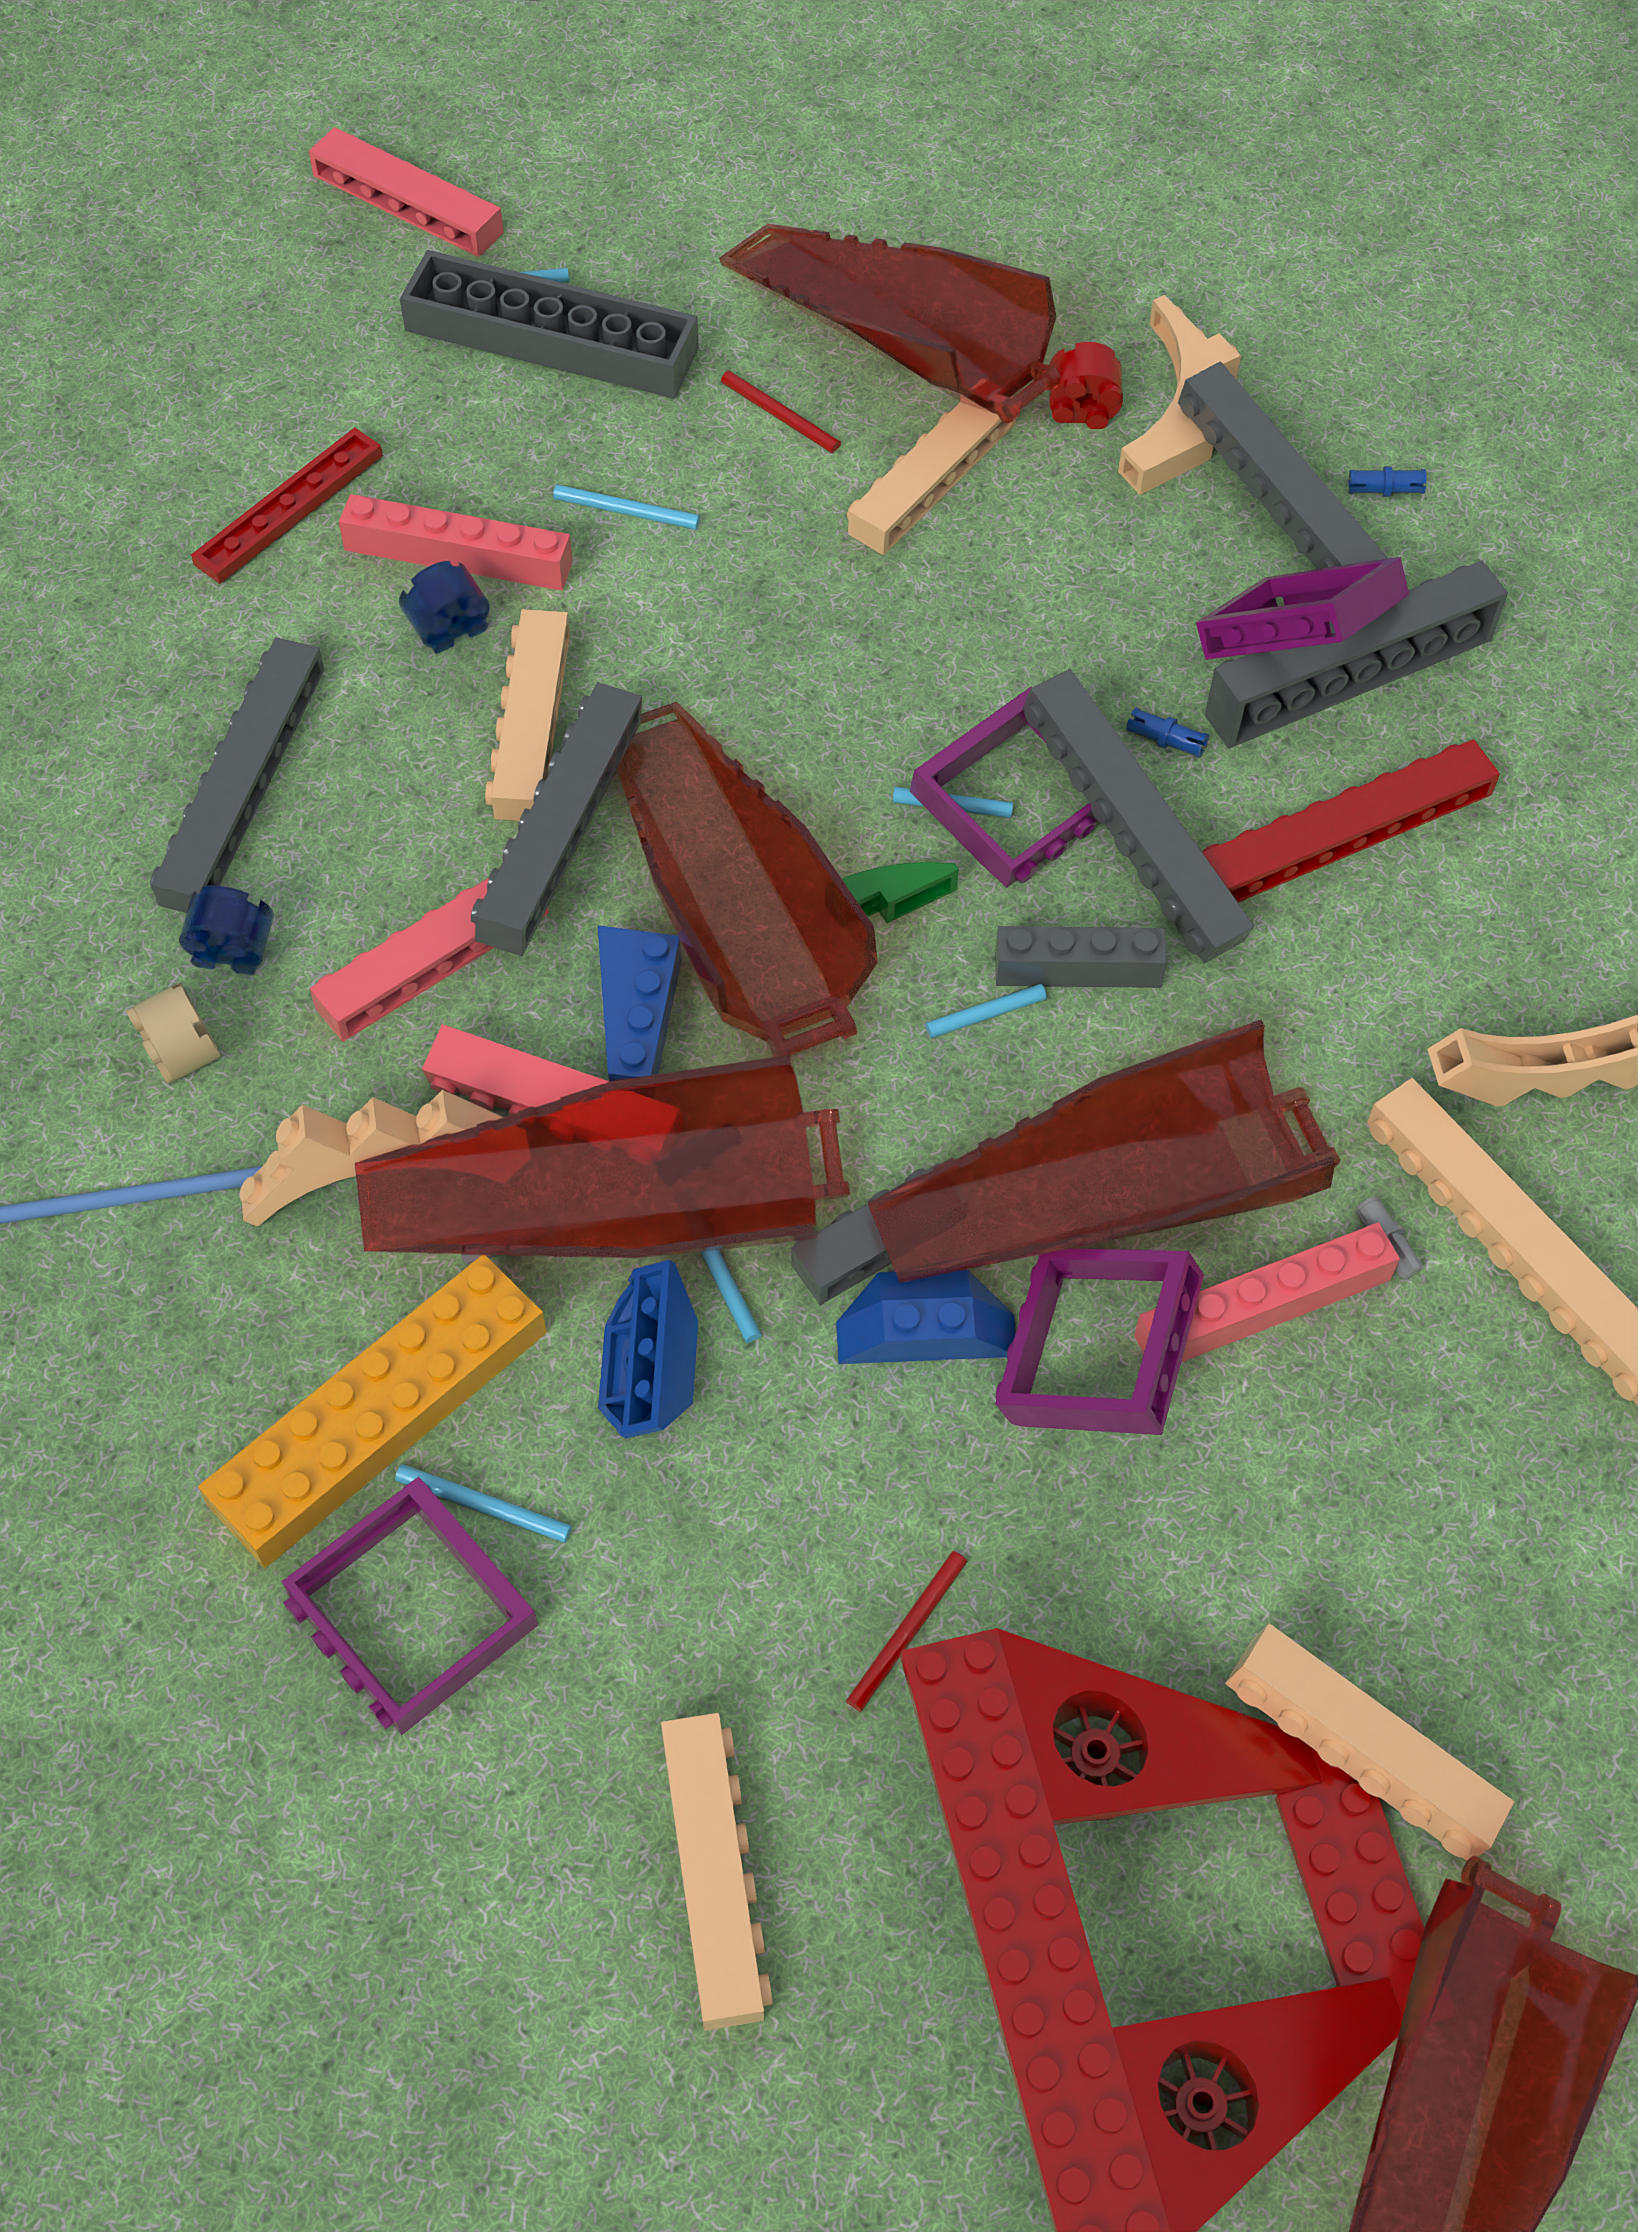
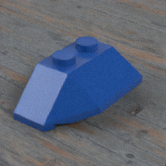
(924, 1321)
(649, 1353)

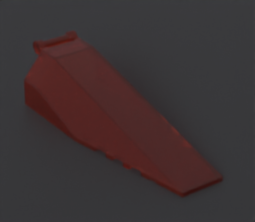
(928, 309)
(745, 889)
(1115, 1161)
(615, 1172)
(1490, 2067)

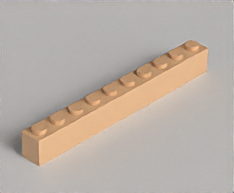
(1512, 1230)

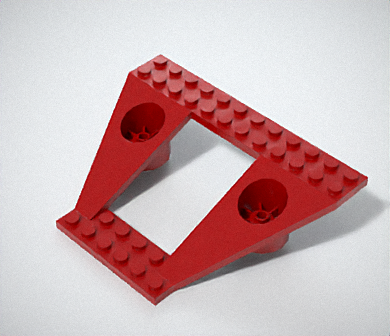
(1091, 2089)

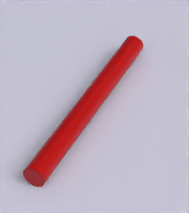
(780, 411)
(906, 1631)

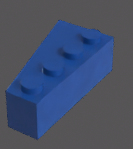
(638, 997)

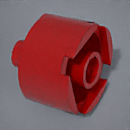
(1088, 385)

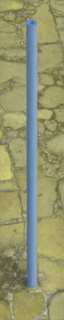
(125, 1195)

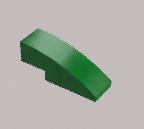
(901, 887)

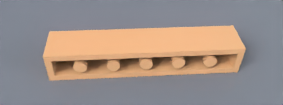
(924, 476)
(530, 711)
(1370, 1743)
(713, 1873)

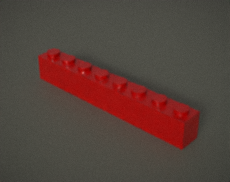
(1353, 820)

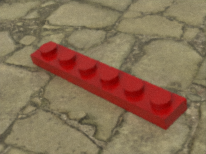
(286, 505)

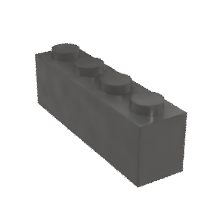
(1080, 956)
(843, 1252)

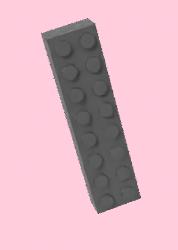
(550, 323)
(1289, 684)

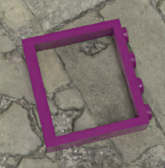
(1340, 594)
(960, 755)
(1162, 1355)
(358, 1540)

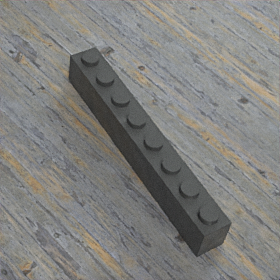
(1274, 471)
(238, 774)
(1136, 816)
(557, 820)

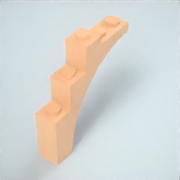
(1175, 441)
(1560, 1064)
(324, 1150)

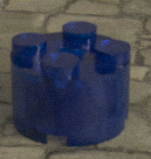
(445, 605)
(226, 929)

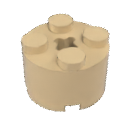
(173, 1033)

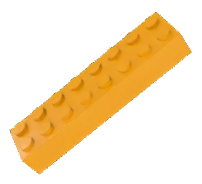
(373, 1410)

